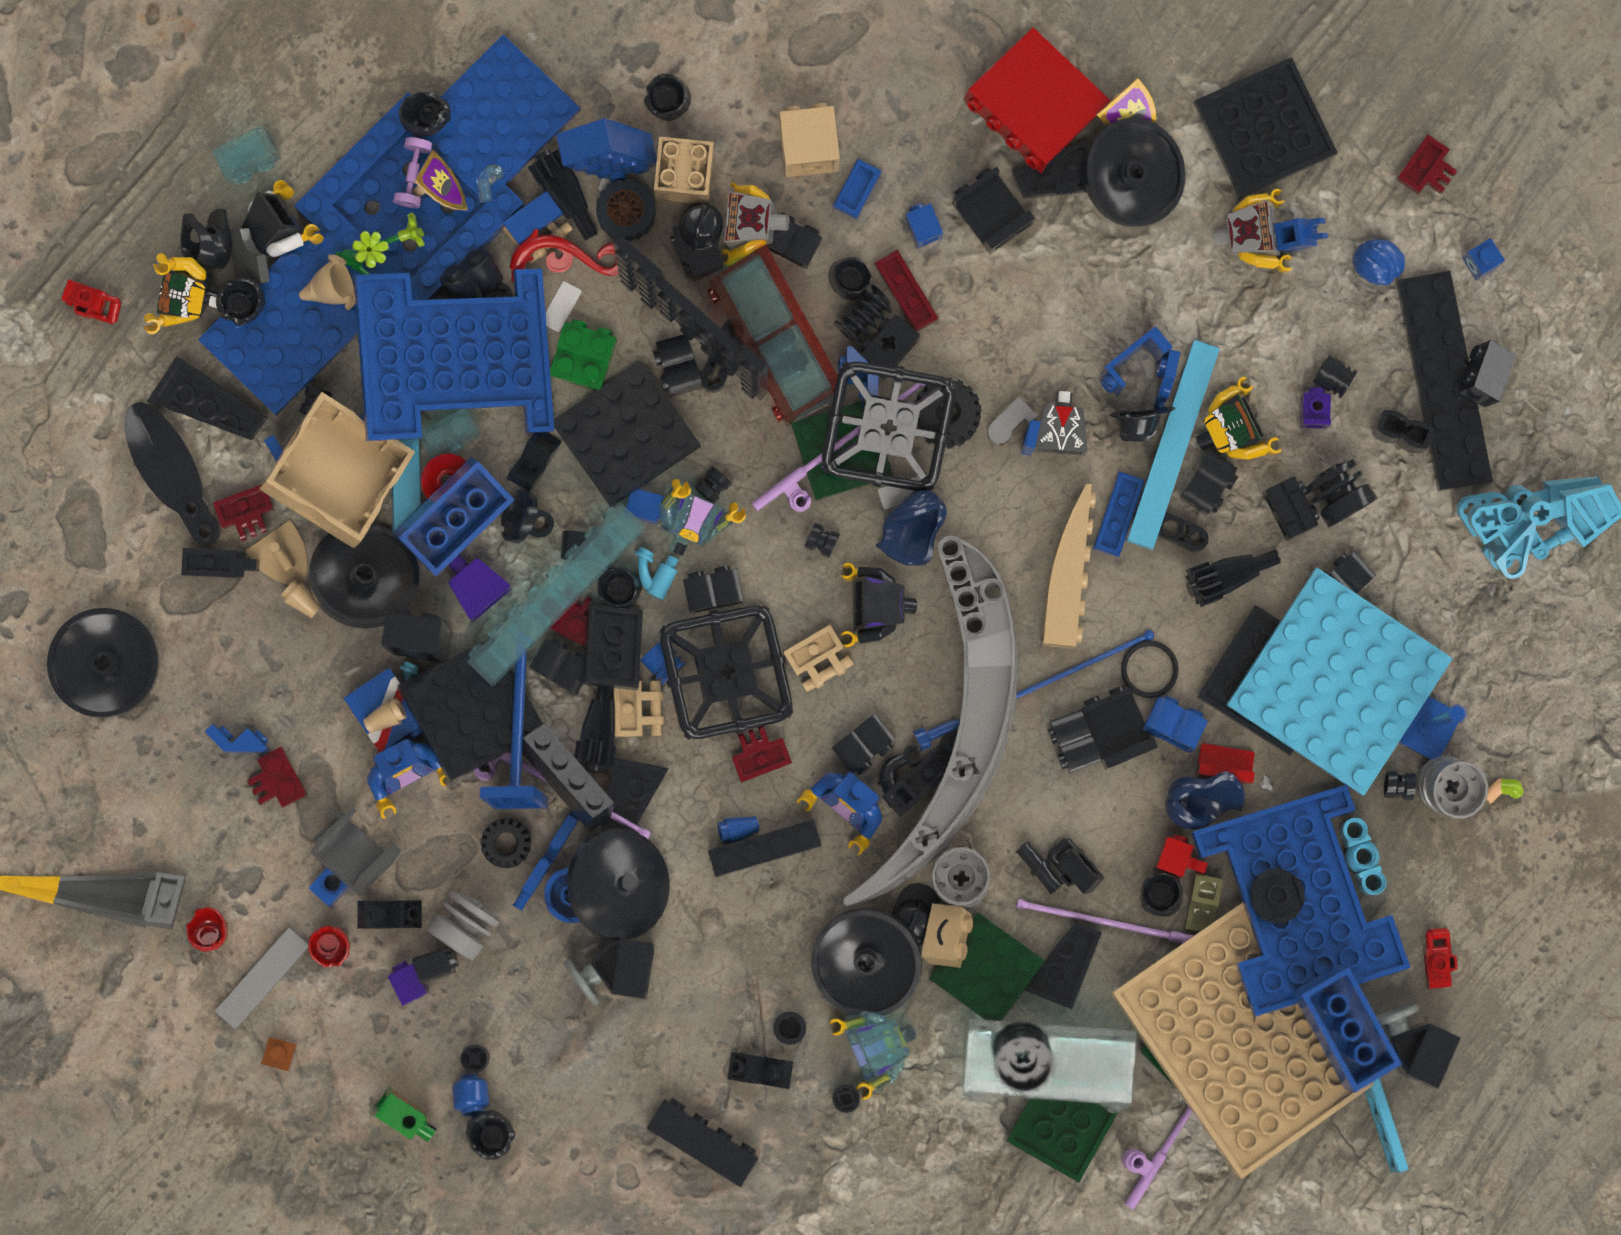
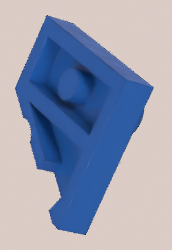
(1166, 371)

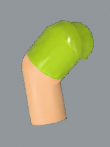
(1504, 786)

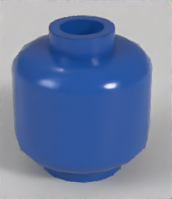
(470, 1095)

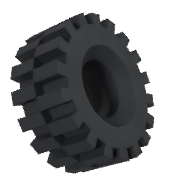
(967, 419)

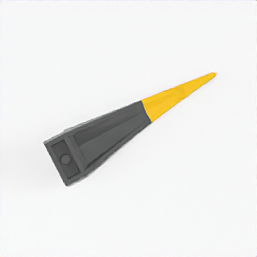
(128, 898)

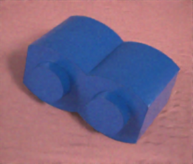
(1174, 724)

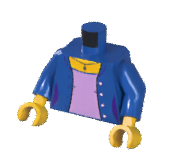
(398, 768)
(851, 801)

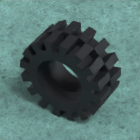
(505, 826)

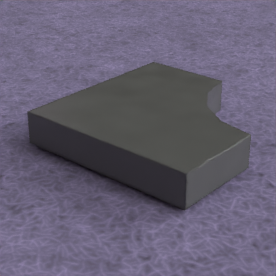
(246, 258)

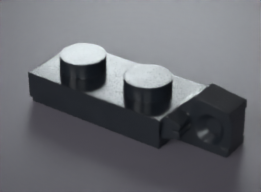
(216, 563)

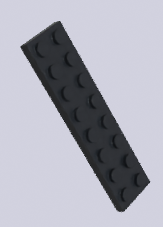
(1438, 365)

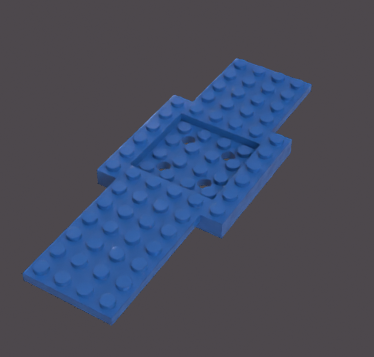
(499, 116)

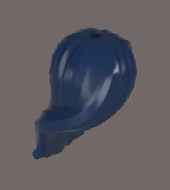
(912, 528)
(1198, 802)

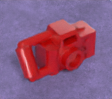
(91, 300)
(1437, 959)

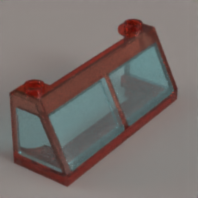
(777, 332)

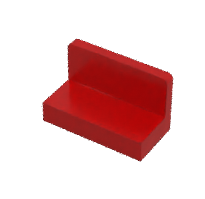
(1218, 759)

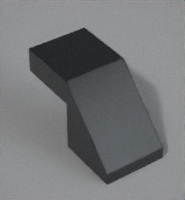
(534, 460)

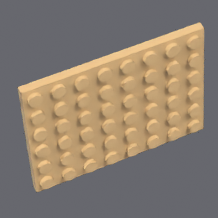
(1242, 1075)

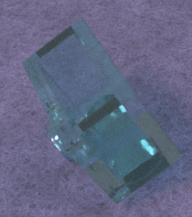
(247, 155)
(449, 434)

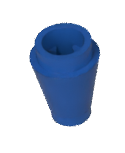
(737, 828)

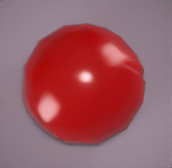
(207, 930)
(329, 946)

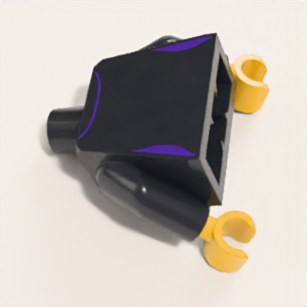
(877, 604)

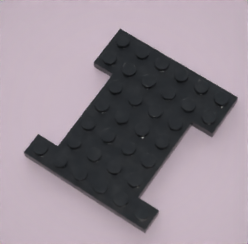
(655, 291)

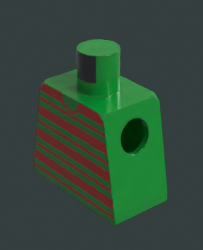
(394, 1107)

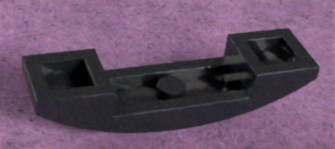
(921, 778)

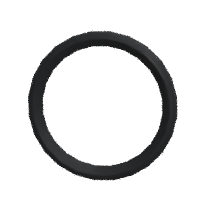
(1153, 644)

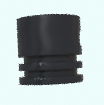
(1334, 376)
(789, 1028)

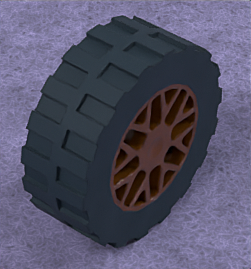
(626, 210)

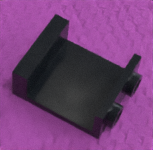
(991, 210)
(1117, 727)

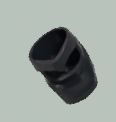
(214, 243)

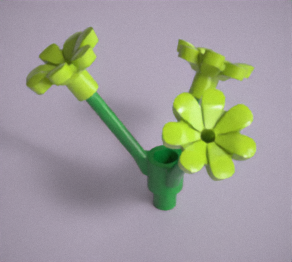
(370, 248)

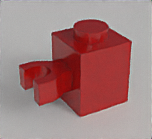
(1175, 857)

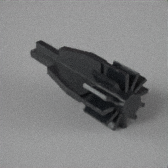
(564, 189)
(1212, 581)
(597, 747)

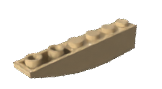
(1067, 577)

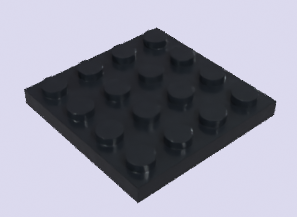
(1265, 127)
(625, 434)
(1233, 667)
(464, 715)

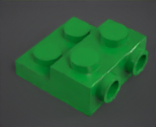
(583, 355)

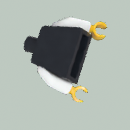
(273, 225)

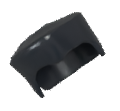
(849, 278)
(619, 587)
(1161, 894)

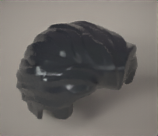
(667, 97)
(424, 113)
(240, 300)
(489, 1134)

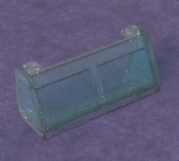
(1088, 1065)

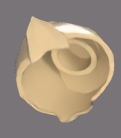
(331, 284)

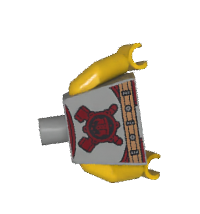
(750, 222)
(1253, 232)

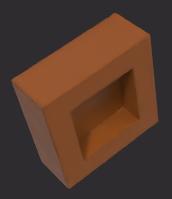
(279, 1054)

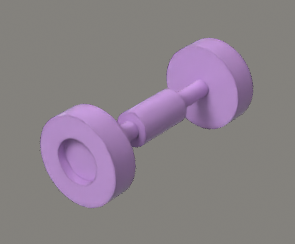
(418, 146)

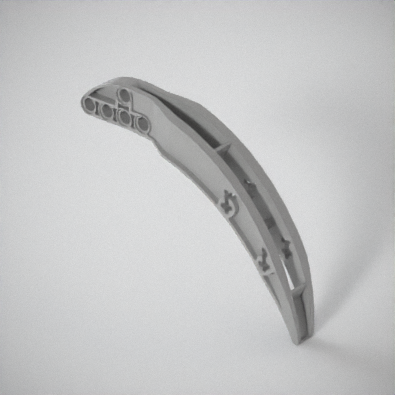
(984, 721)

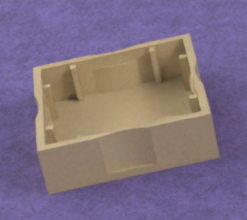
(334, 472)

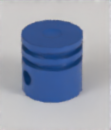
(654, 662)

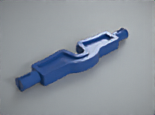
(546, 861)

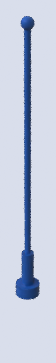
(925, 737)

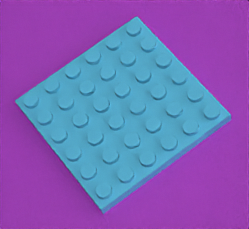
(1339, 681)

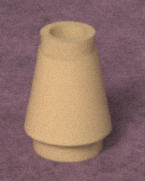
(300, 598)
(385, 716)

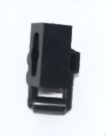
(1075, 866)

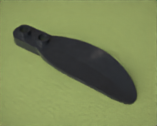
(168, 468)

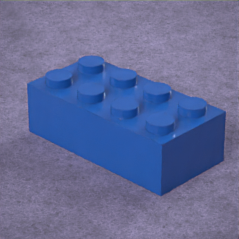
(607, 149)
(453, 516)
(1346, 1028)

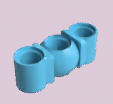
(1353, 846)

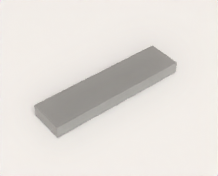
(262, 978)

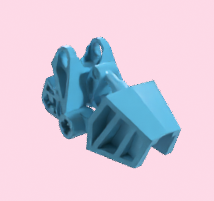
(1577, 505)

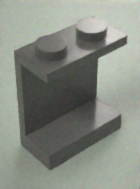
(352, 853)

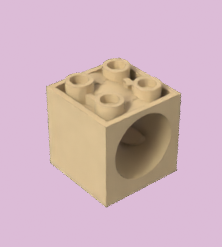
(809, 140)
(683, 171)

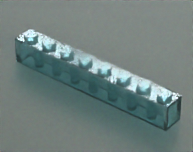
(556, 594)

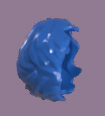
(1378, 261)

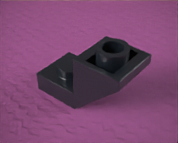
(389, 914)
(760, 1070)

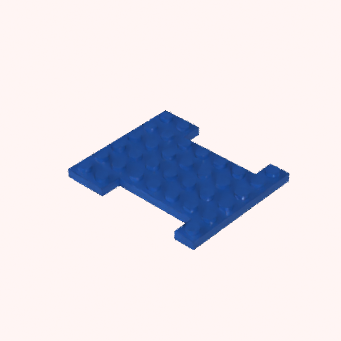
(450, 354)
(1331, 921)

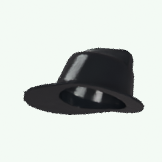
(698, 233)
(1139, 425)
(915, 907)

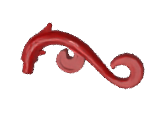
(559, 264)

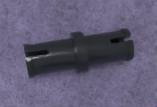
(1039, 867)

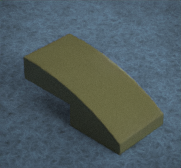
(1203, 902)

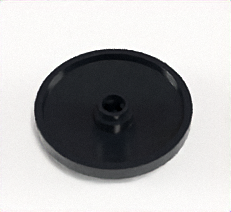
(1134, 172)
(363, 581)
(103, 662)
(618, 884)
(866, 962)

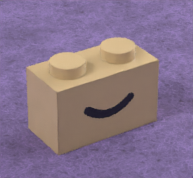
(947, 935)

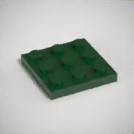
(810, 439)
(992, 972)
(1062, 1133)

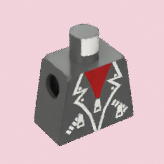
(1062, 428)

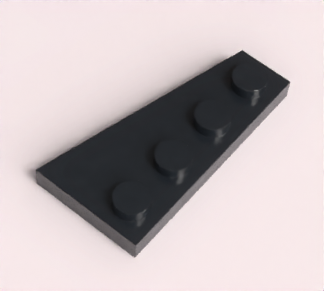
(199, 397)

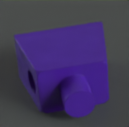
(476, 586)

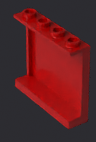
(1035, 99)

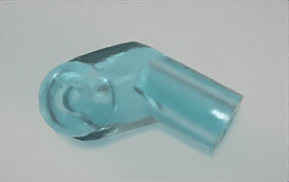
(486, 179)

